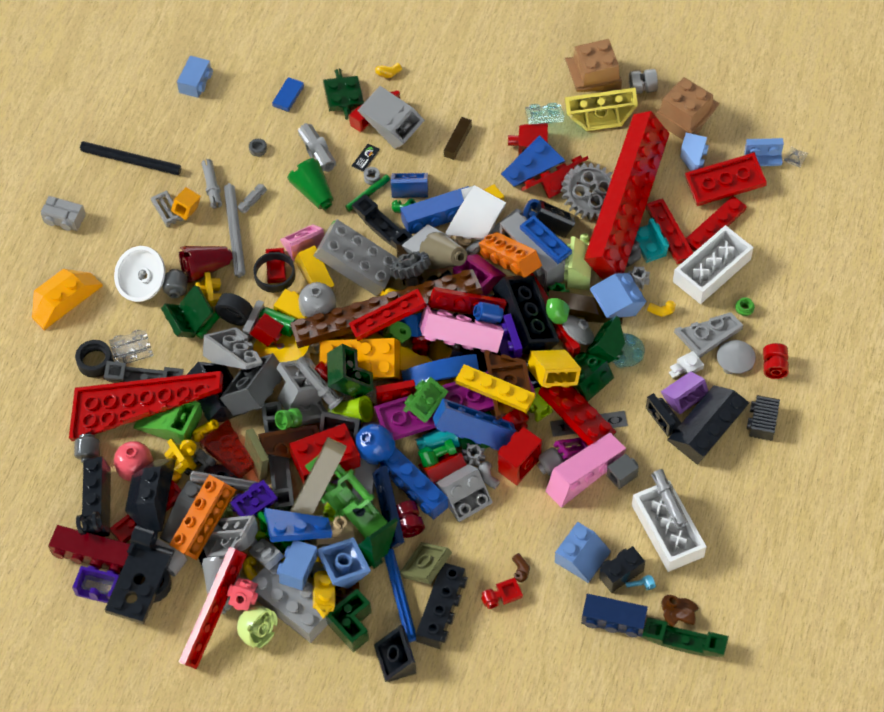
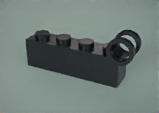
(95, 498)

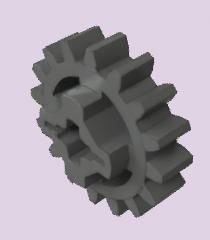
(410, 265)

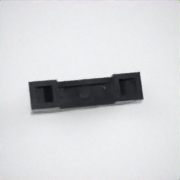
(379, 223)

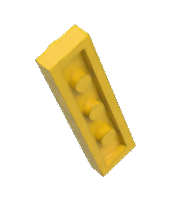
(495, 388)

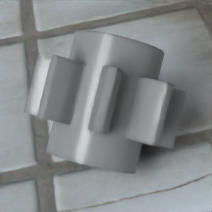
(640, 276)
(473, 449)

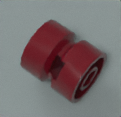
(409, 520)

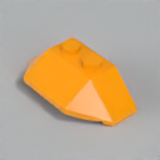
(61, 295)

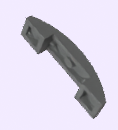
(118, 372)

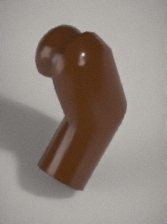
(522, 568)

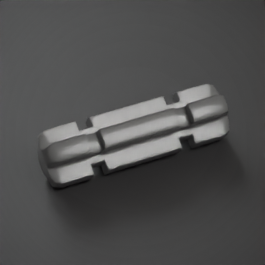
(252, 198)

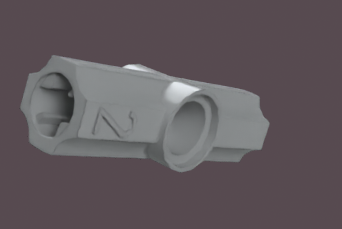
(316, 147)

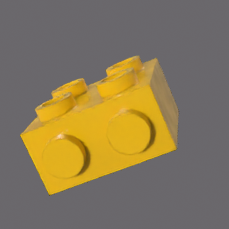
(554, 368)

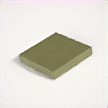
(257, 454)
(425, 563)

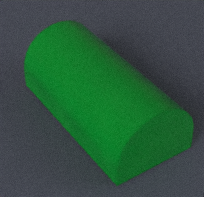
(282, 318)

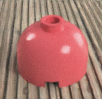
(131, 458)

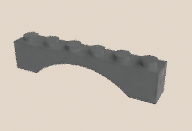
(279, 466)

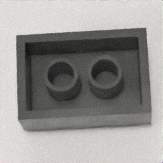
(252, 386)

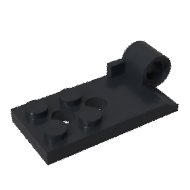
(143, 560)

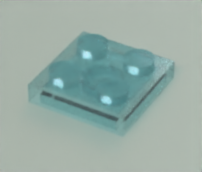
(544, 114)

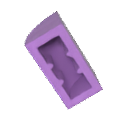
(685, 392)

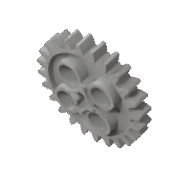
(583, 204)

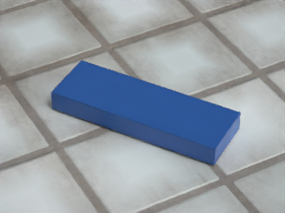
(545, 239)

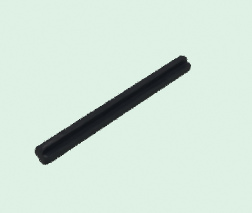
(130, 158)

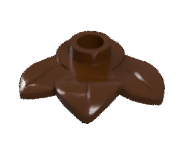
(678, 609)

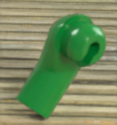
(396, 205)

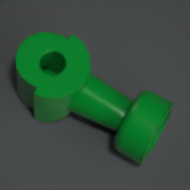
(430, 456)

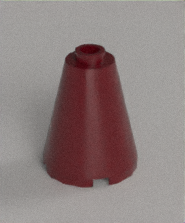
(202, 259)

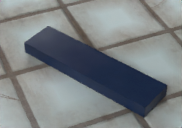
(387, 502)

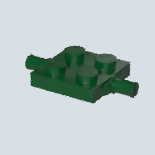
(343, 93)

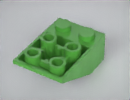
(173, 423)

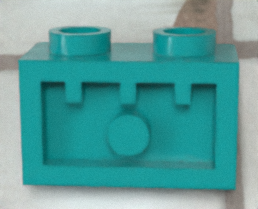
(652, 242)

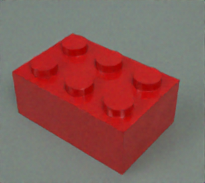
(308, 448)

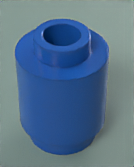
(488, 313)

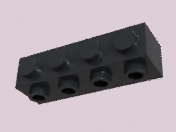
(440, 606)

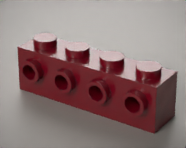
(88, 549)

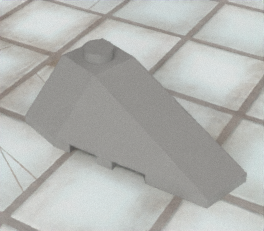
(230, 349)

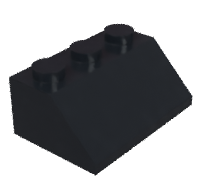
(212, 405)

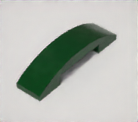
(685, 640)

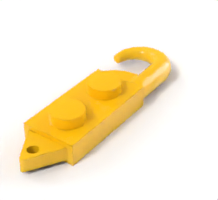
(323, 592)

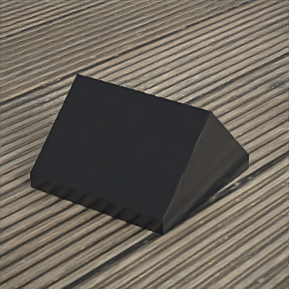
(554, 218)
(395, 655)

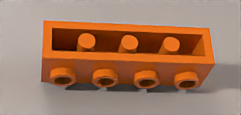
(510, 254)
(202, 517)

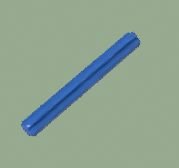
(400, 596)

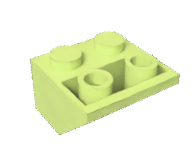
(576, 269)

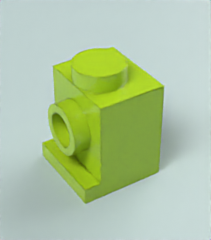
(540, 407)

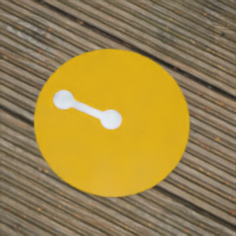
(284, 349)

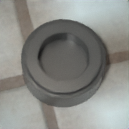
(257, 147)

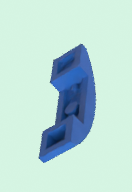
(440, 369)

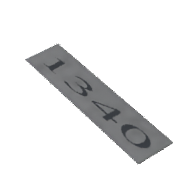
(616, 419)

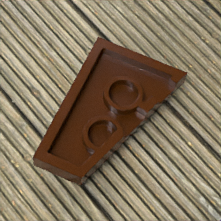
(277, 442)

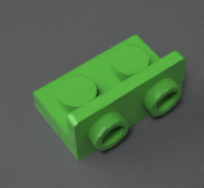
(426, 399)

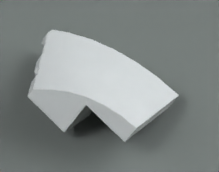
(476, 215)

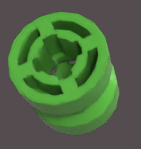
(288, 418)

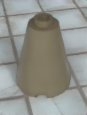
(443, 251)

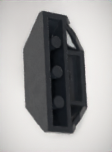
(150, 494)

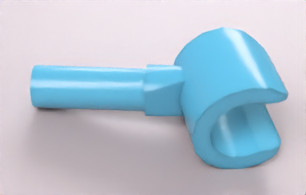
(647, 581)

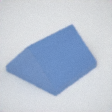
(344, 562)

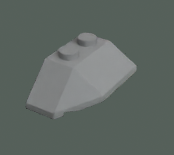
(231, 532)

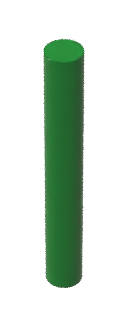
(373, 188)
(208, 325)

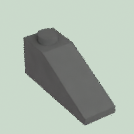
(180, 509)

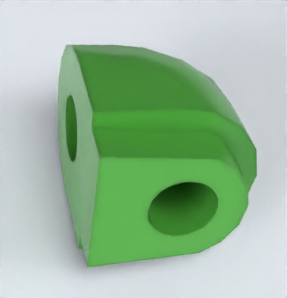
(557, 310)
(398, 331)

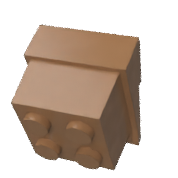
(594, 67)
(686, 108)

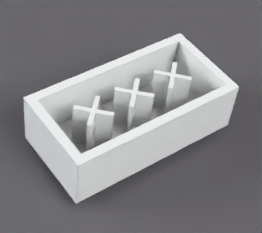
(712, 264)
(674, 545)

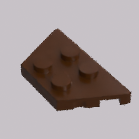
(510, 370)

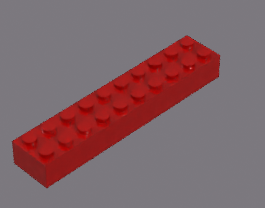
(627, 195)

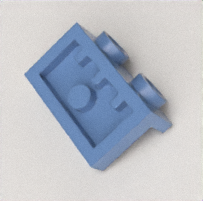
(766, 150)

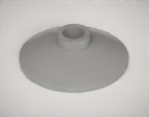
(578, 330)

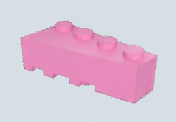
(460, 330)
(583, 469)

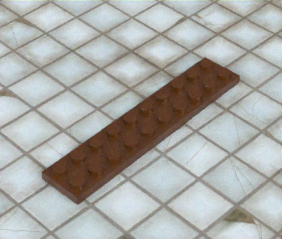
(336, 322)

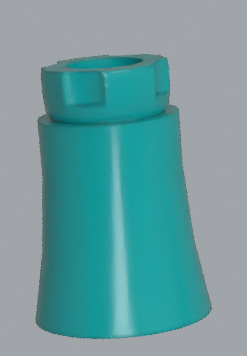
(436, 439)

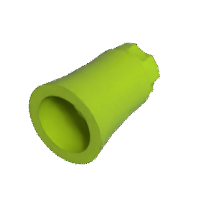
(357, 408)

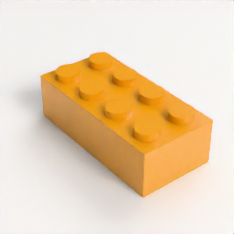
(374, 355)

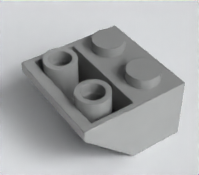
(465, 492)

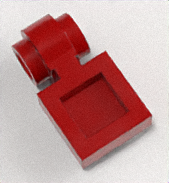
(506, 591)

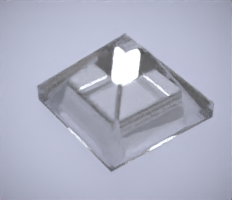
(795, 157)

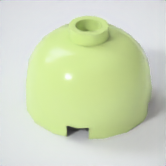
(256, 626)

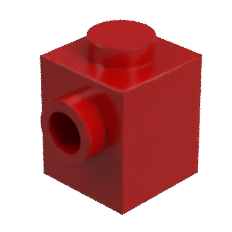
(267, 330)

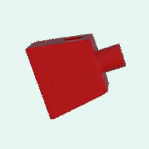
(527, 135)

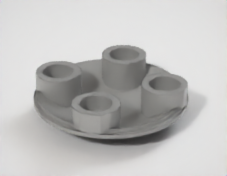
(736, 357)

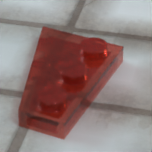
(228, 450)

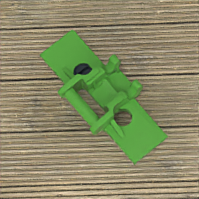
(344, 502)

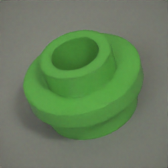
(745, 302)

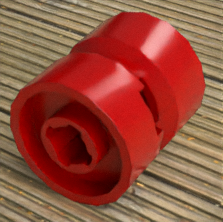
(775, 361)

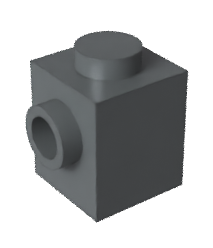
(622, 471)

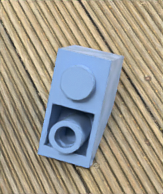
(693, 150)

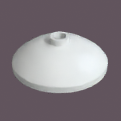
(131, 273)

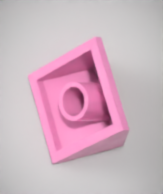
(302, 240)

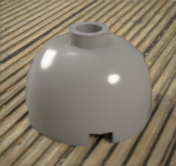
(316, 299)

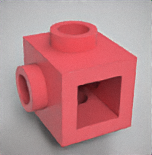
(242, 594)

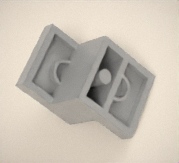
(300, 393)

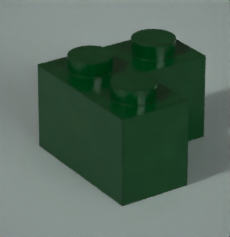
(345, 374)
(347, 620)

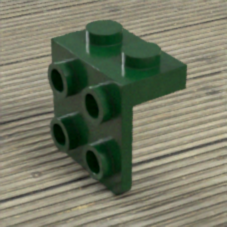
(189, 315)
(593, 375)

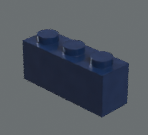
(614, 615)

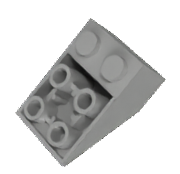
(390, 116)

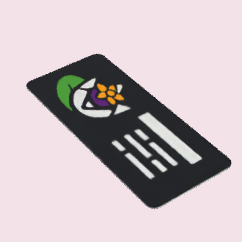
(365, 157)

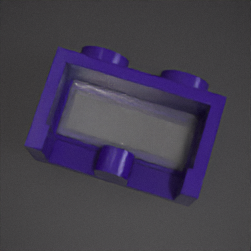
(95, 584)

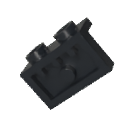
(662, 414)

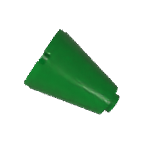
(312, 183)

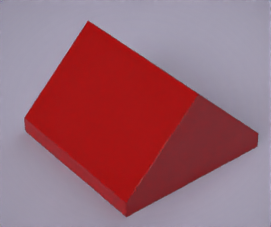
(447, 465)

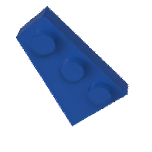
(531, 162)
(295, 526)

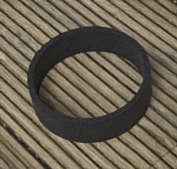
(274, 256)

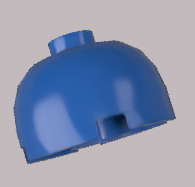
(375, 443)

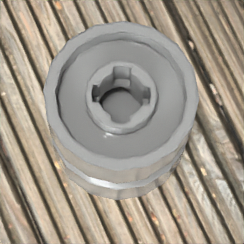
(643, 81)

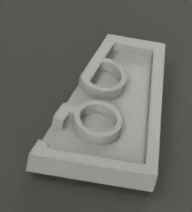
(709, 334)

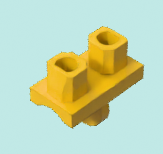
(209, 285)
(182, 454)

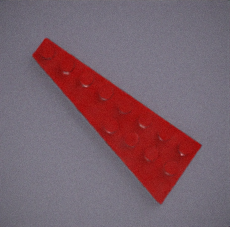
(117, 404)

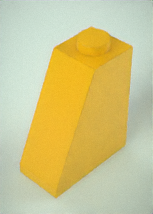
(313, 268)

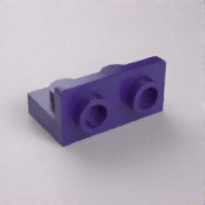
(510, 342)
(254, 500)

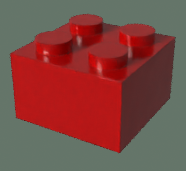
(519, 455)

